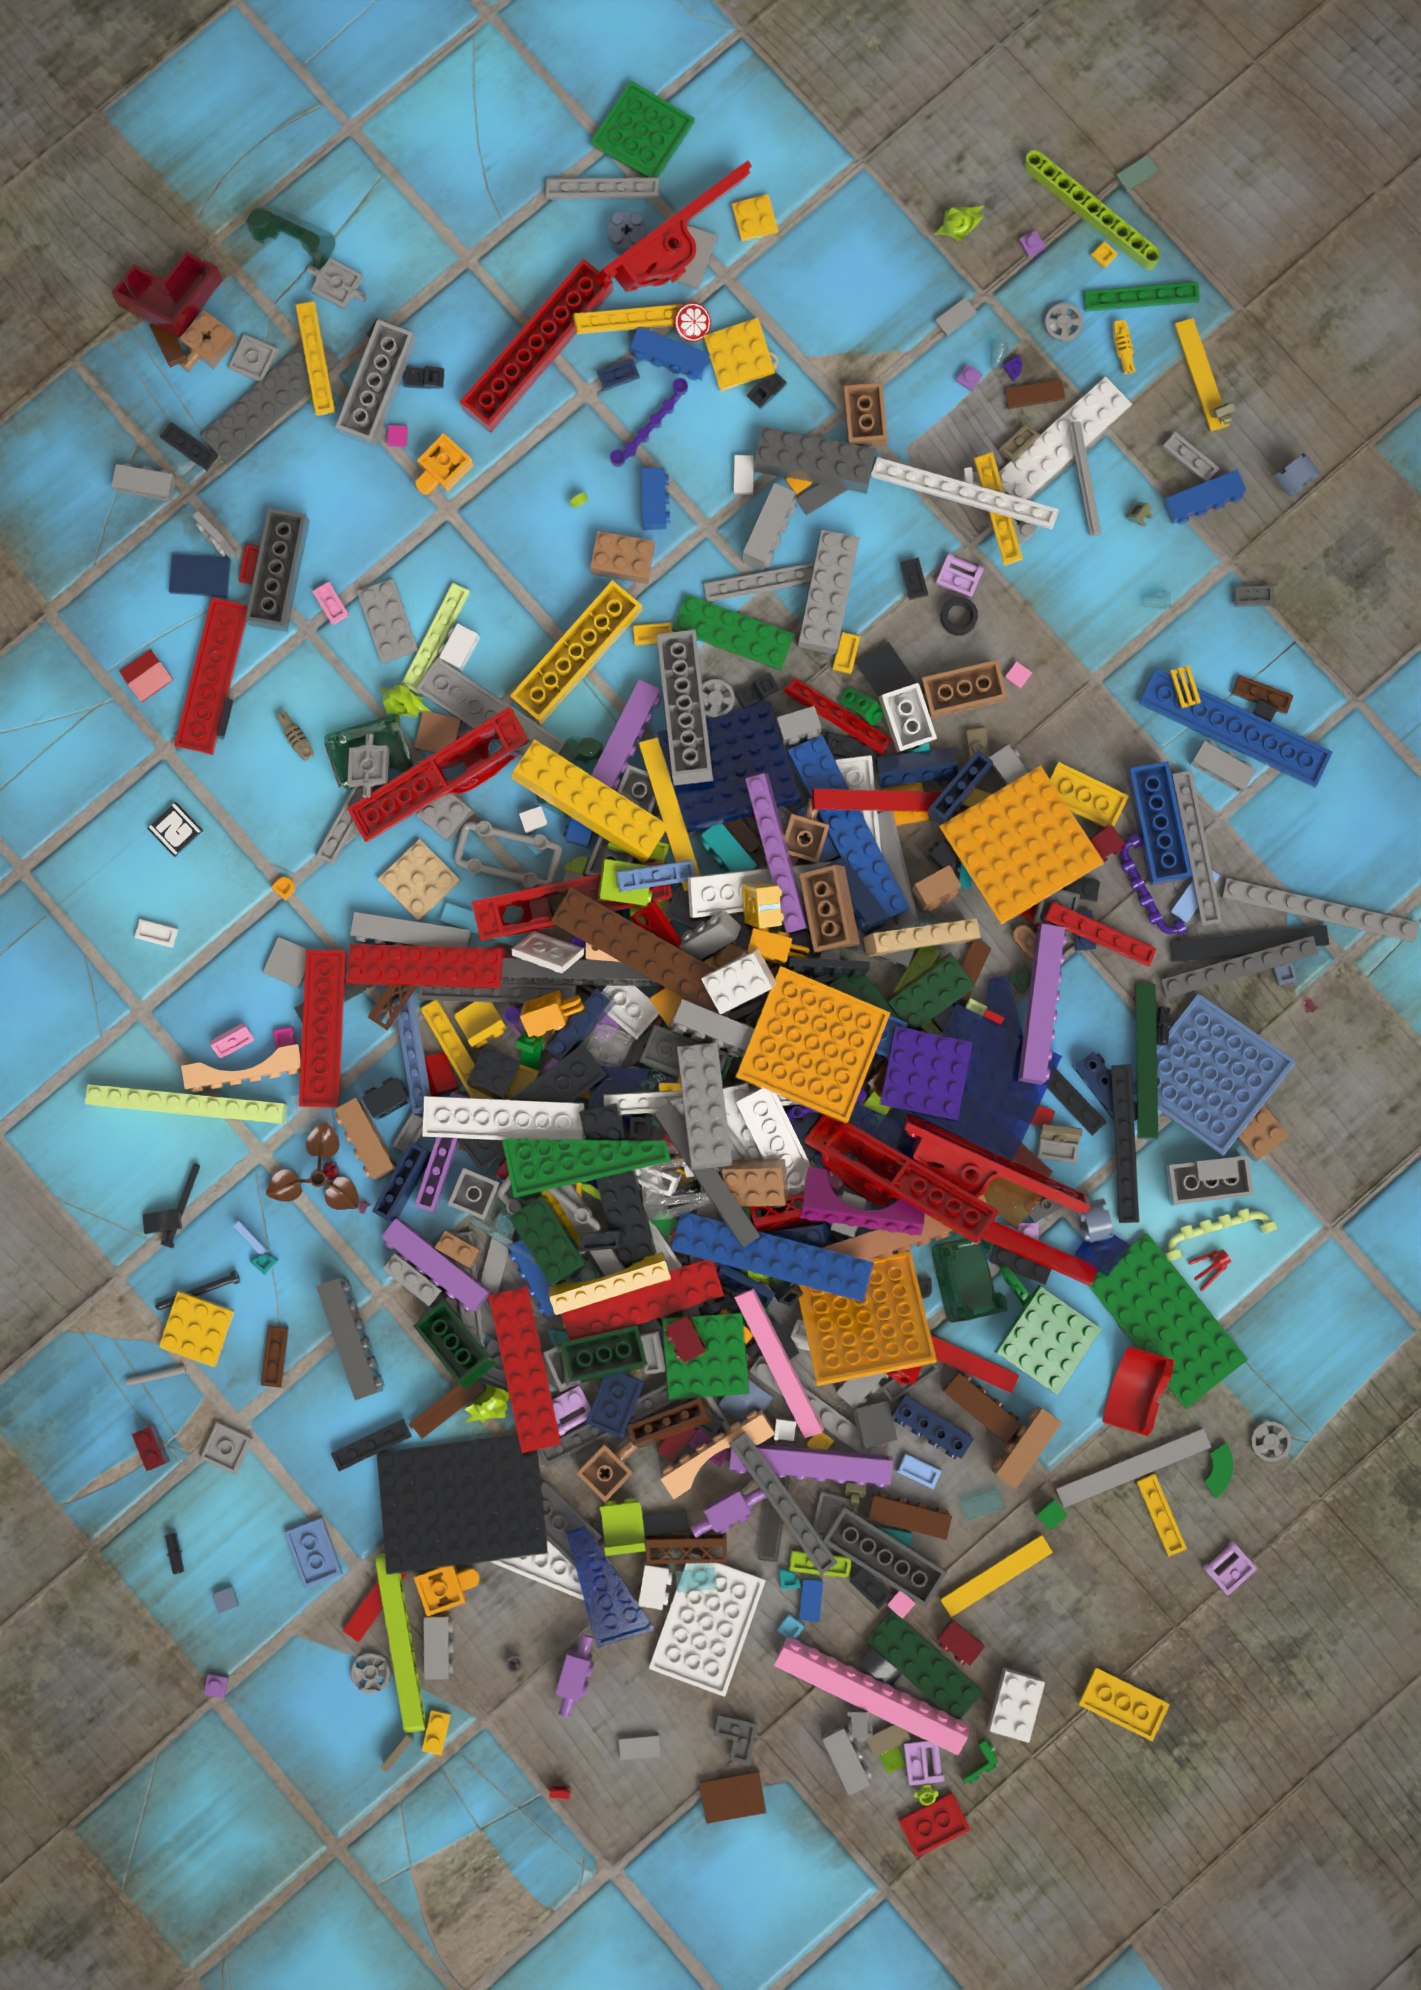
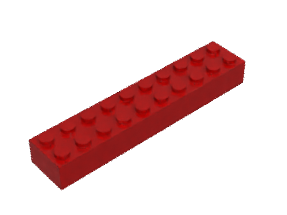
(534, 347)

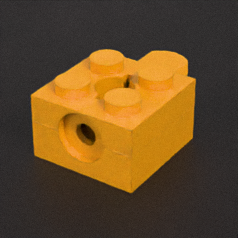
(442, 465)
(775, 946)
(548, 1012)
(445, 1587)

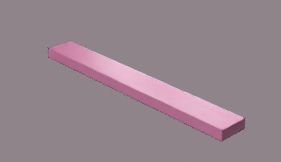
(779, 1363)

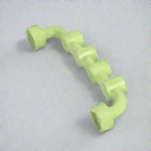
(1224, 1222)

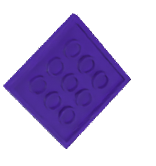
(925, 1073)

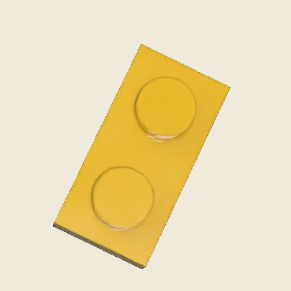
(436, 1732)

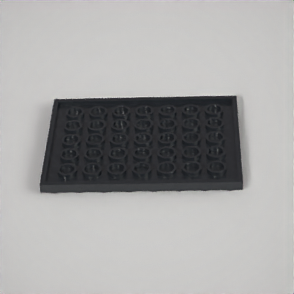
(460, 1504)

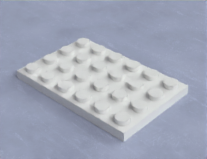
(708, 1629)

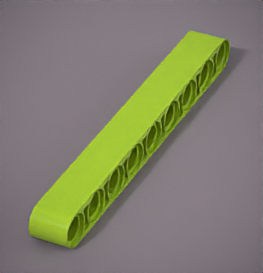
(1093, 218)
(401, 1648)

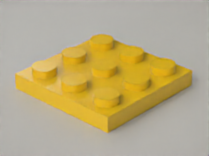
(739, 354)
(196, 1328)

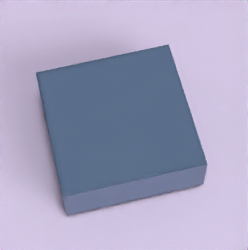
(1285, 973)
(225, 1599)

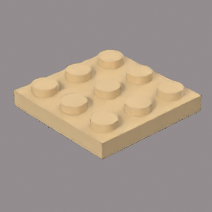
(419, 880)

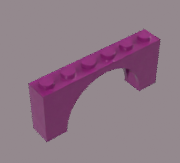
(823, 1205)

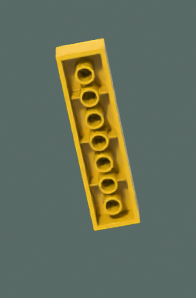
(576, 652)
(589, 801)

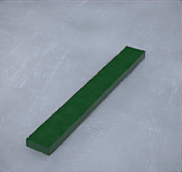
(1146, 1061)

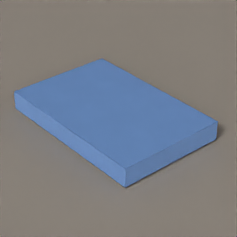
(313, 1552)

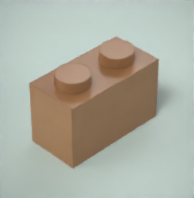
(458, 1249)

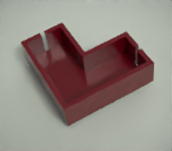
(169, 301)

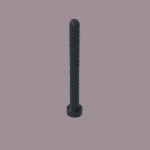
(182, 1203)
(232, 1278)

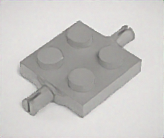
(337, 283)
(368, 766)

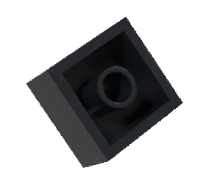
(493, 1073)
(386, 1098)

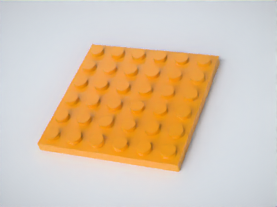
(1021, 845)
(813, 1044)
(870, 1336)

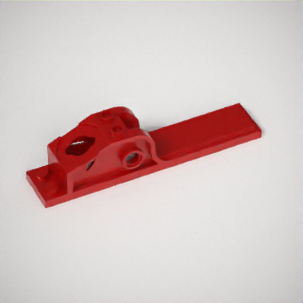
(670, 246)
(427, 781)
(535, 906)
(957, 1156)
(888, 1174)

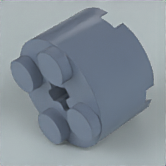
(624, 223)
(1295, 474)
(1096, 1222)

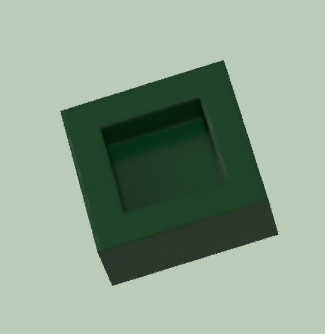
(1021, 979)

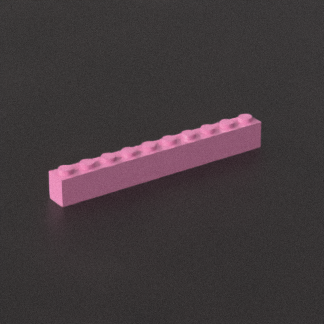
(872, 1695)

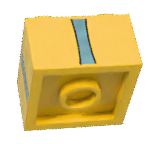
(762, 904)

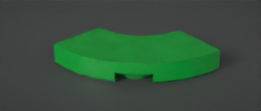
(1014, 1283)
(1221, 1470)

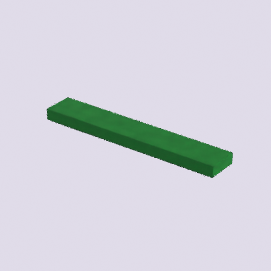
(1141, 296)

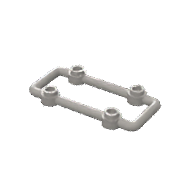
(485, 829)
(582, 1214)

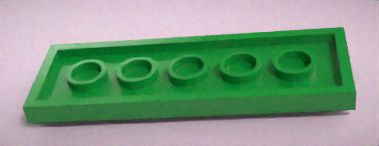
(734, 632)

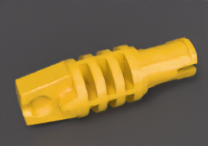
(1124, 345)

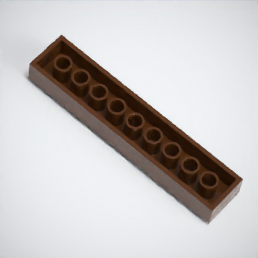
(634, 947)

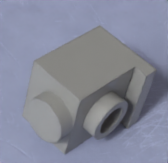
(860, 1725)

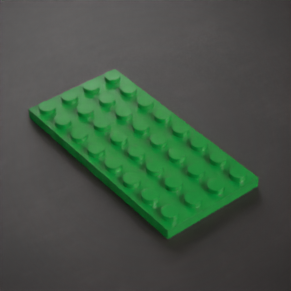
(1168, 1319)

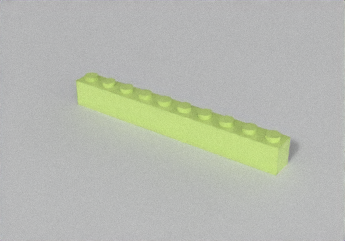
(186, 1104)

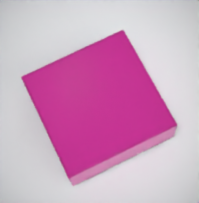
(397, 436)
(284, 1037)

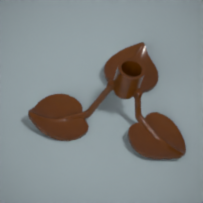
(339, 1195)

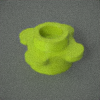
(926, 1794)

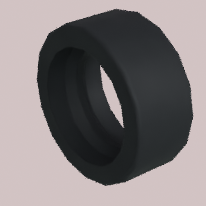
(959, 631)

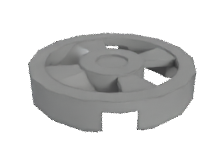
(1063, 322)
(716, 698)
(1270, 1441)
(371, 1672)

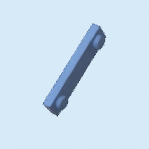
(655, 876)

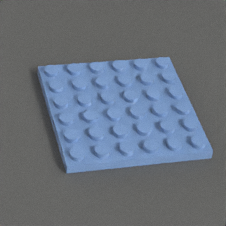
(1215, 1074)

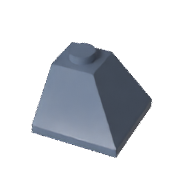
(741, 1405)

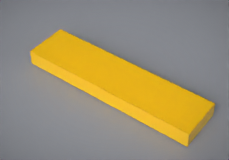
(1161, 1514)

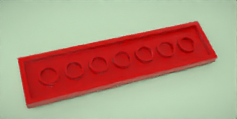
(212, 676)
(425, 966)
(322, 1029)
(686, 1288)
(524, 1369)

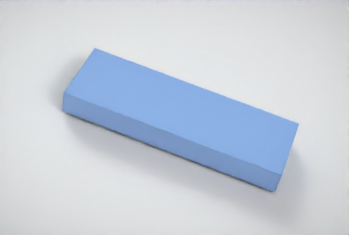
(1188, 902)

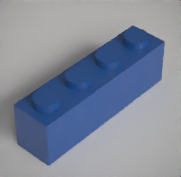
(669, 354)
(1205, 497)
(537, 1280)

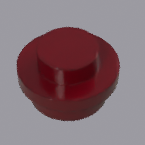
(331, 1170)

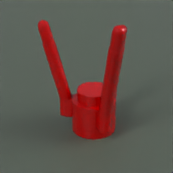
(1219, 1261)

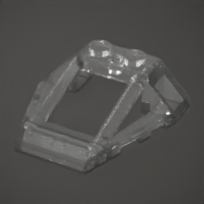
(653, 1194)

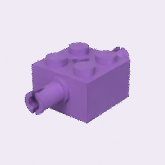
(726, 1511)
(573, 1676)

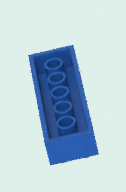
(1159, 823)

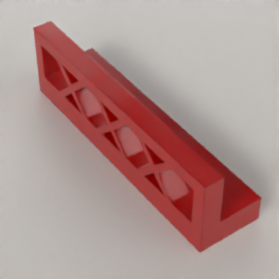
(657, 923)
(779, 1220)

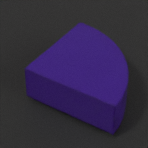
(1013, 367)

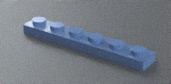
(413, 1054)

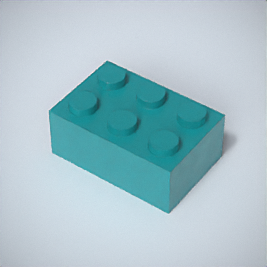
(726, 850)

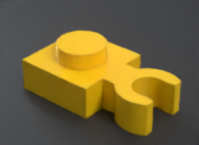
(670, 1086)

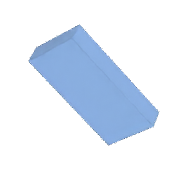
(250, 1237)
(919, 1471)

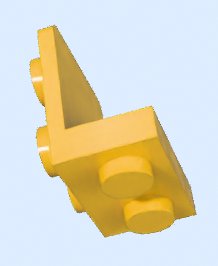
(480, 1023)

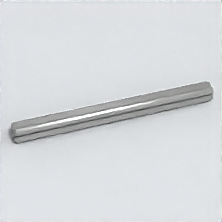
(1085, 478)

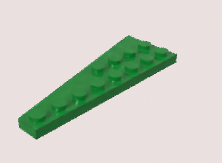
(553, 1164)

